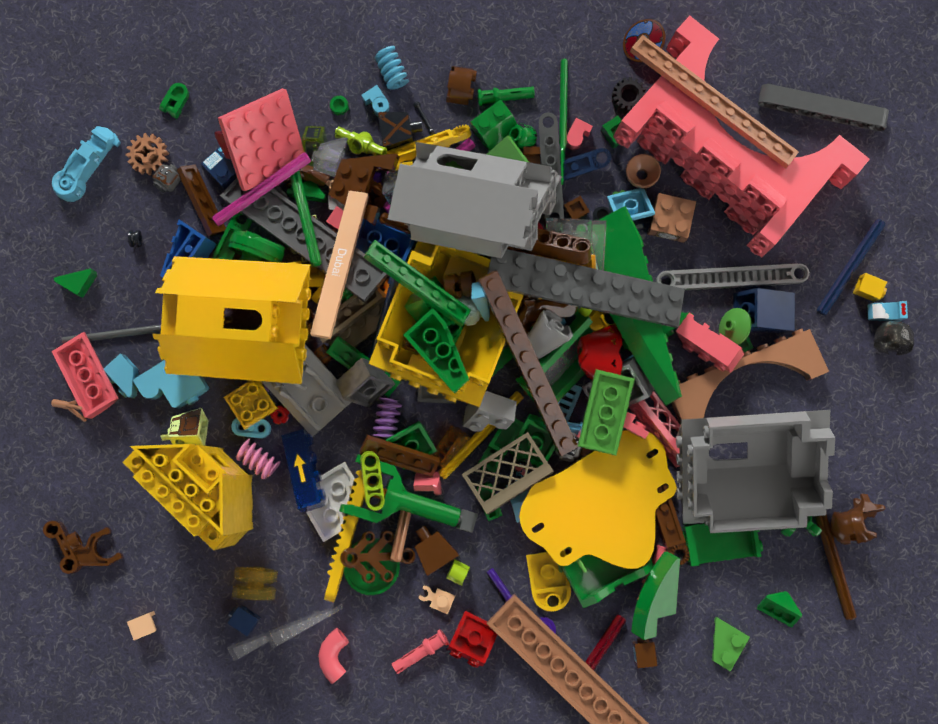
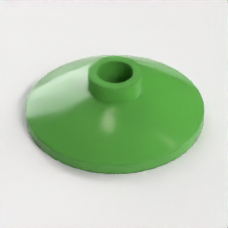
(735, 325)

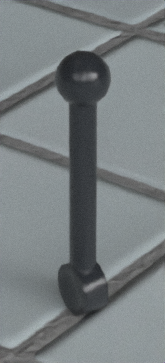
(417, 105)

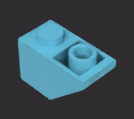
(122, 373)

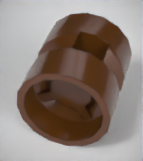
(465, 280)

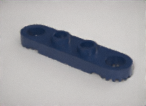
(584, 163)

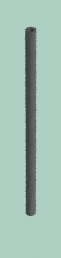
(130, 332)

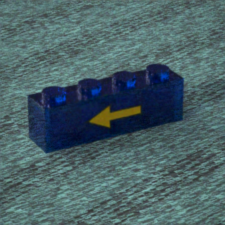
(303, 470)

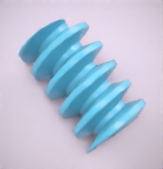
(389, 68)

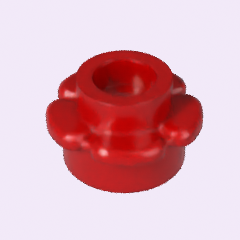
(283, 419)

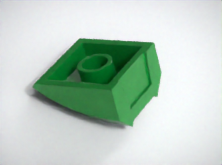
(536, 428)

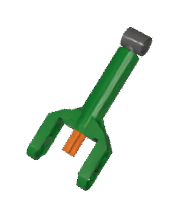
(398, 499)

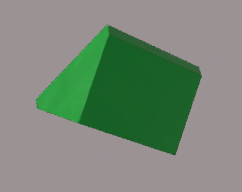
(414, 437)

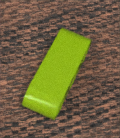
(371, 490)

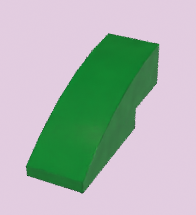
(499, 441)

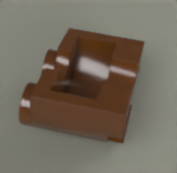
(460, 85)

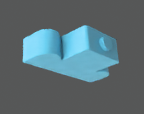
(177, 388)

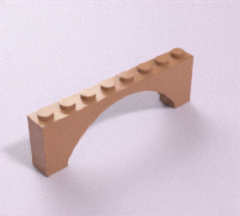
(796, 353)

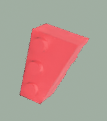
(709, 345)

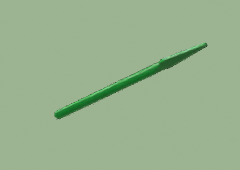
(563, 112)

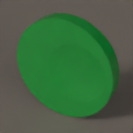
(377, 586)

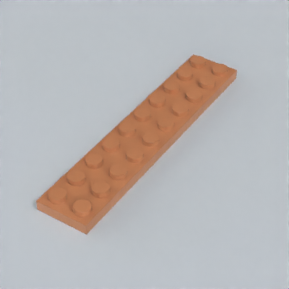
(561, 665)

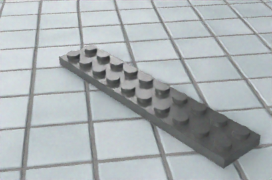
(282, 220)
(589, 288)

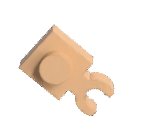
(440, 599)

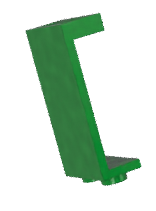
(722, 546)

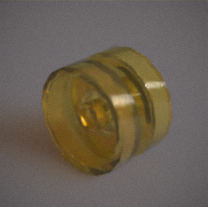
(255, 583)

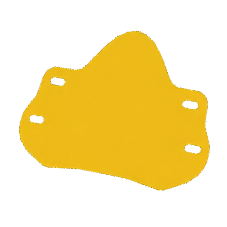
(602, 505)

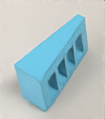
(480, 301)
(577, 389)

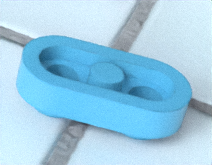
(253, 430)

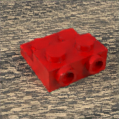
(472, 640)

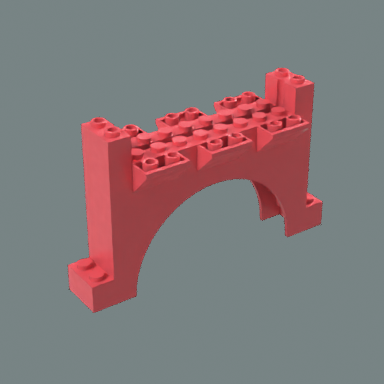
(753, 184)

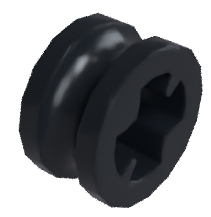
(135, 238)

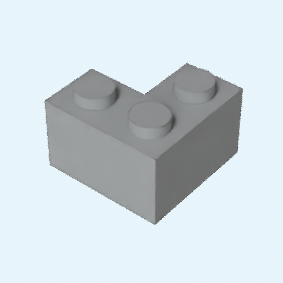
(493, 410)

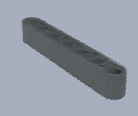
(823, 107)

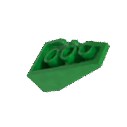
(435, 344)

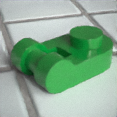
(178, 93)

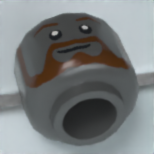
(166, 178)

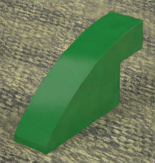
(657, 596)

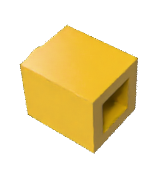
(870, 287)

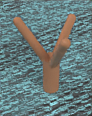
(70, 406)

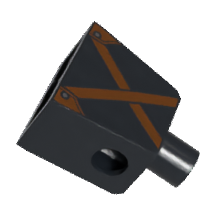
(397, 129)

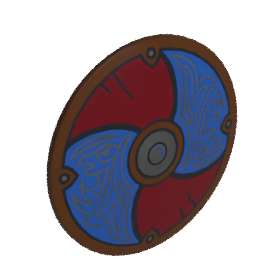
(650, 29)

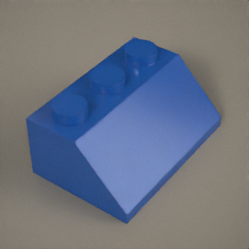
(393, 239)

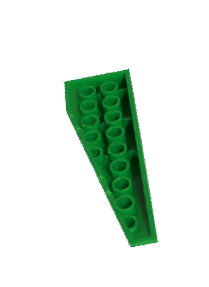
(644, 339)

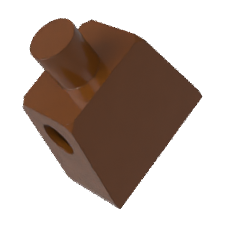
(434, 550)

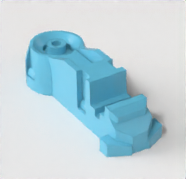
(71, 181)

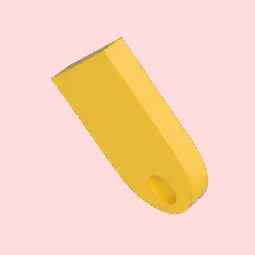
(547, 581)

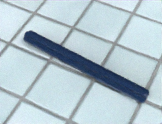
(851, 267)

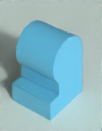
(377, 100)

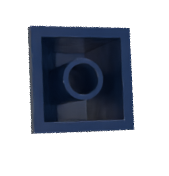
(767, 309)

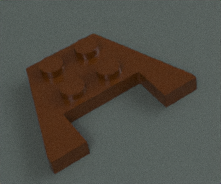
(357, 176)

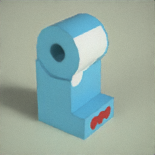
(888, 311)

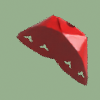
(600, 352)

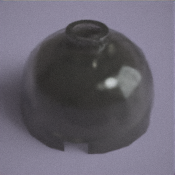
(894, 337)

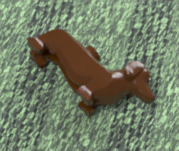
(532, 308)

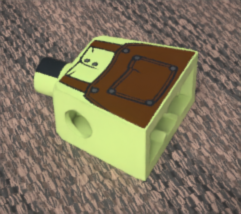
(187, 428)

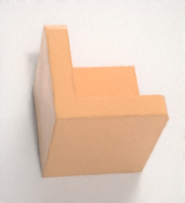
(142, 625)

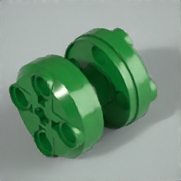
(255, 248)

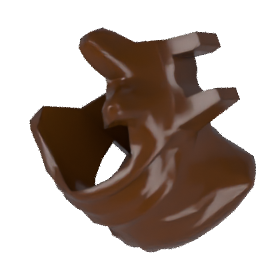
(850, 524)

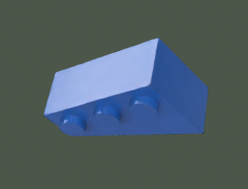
(187, 244)

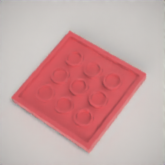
(261, 138)

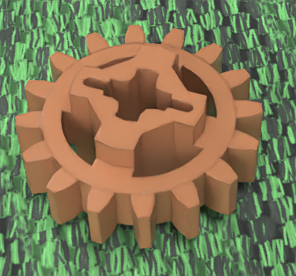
(154, 158)

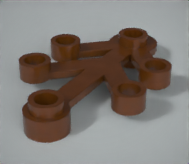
(373, 556)

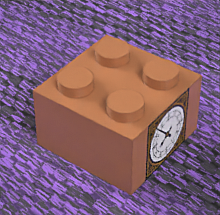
(672, 217)

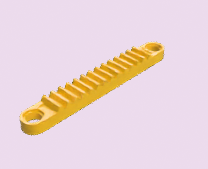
(345, 541)

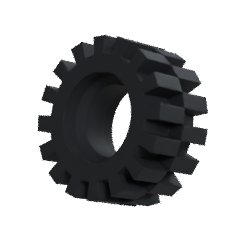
(627, 85)

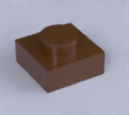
(576, 208)

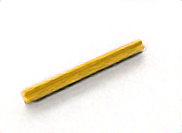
(472, 443)

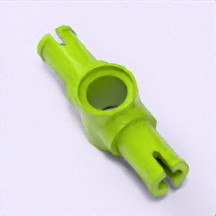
(360, 142)

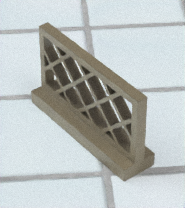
(516, 488)

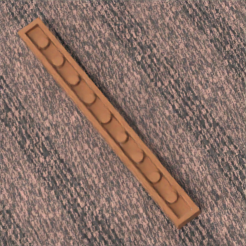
(714, 101)

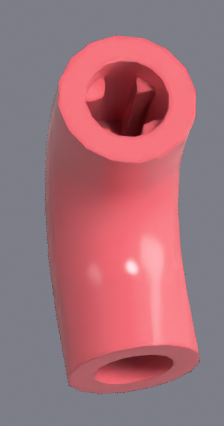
(329, 655)

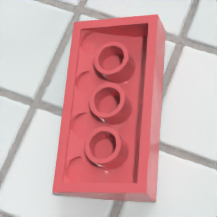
(85, 376)

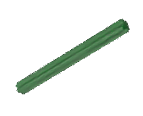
(305, 219)

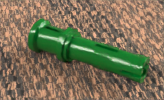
(495, 95)

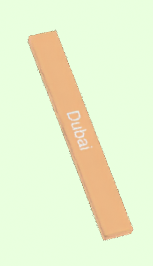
(339, 265)

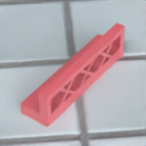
(650, 418)

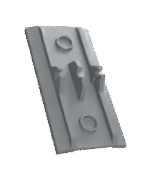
(313, 401)

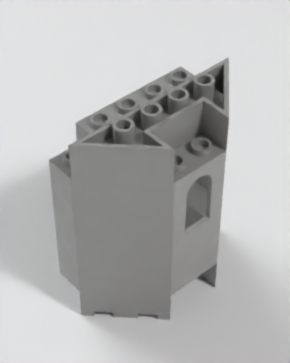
(472, 208)
(770, 488)

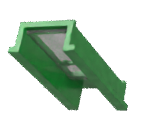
(562, 364)

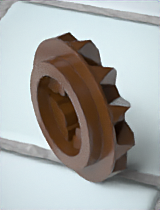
(379, 200)

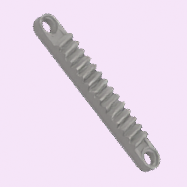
(735, 276)

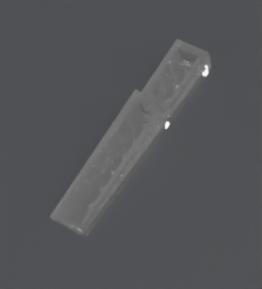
(280, 634)

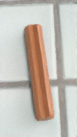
(400, 536)

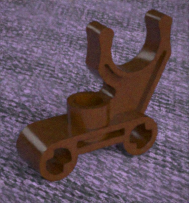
(74, 549)

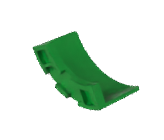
(600, 578)

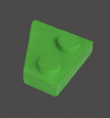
(727, 644)

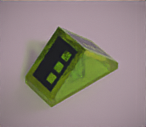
(312, 138)

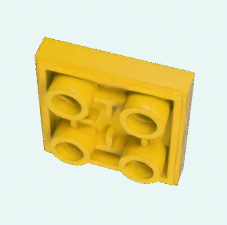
(250, 403)

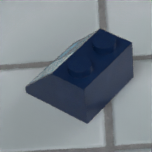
(220, 168)

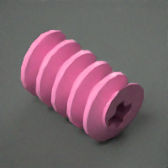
(257, 460)

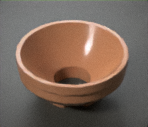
(646, 163)

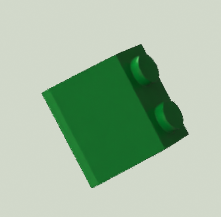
(493, 125)

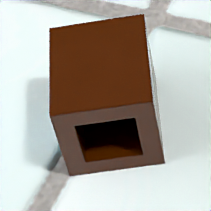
(644, 653)

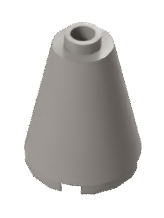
(548, 333)

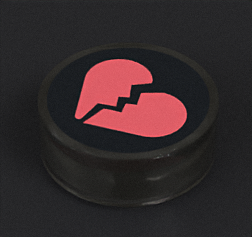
(521, 471)

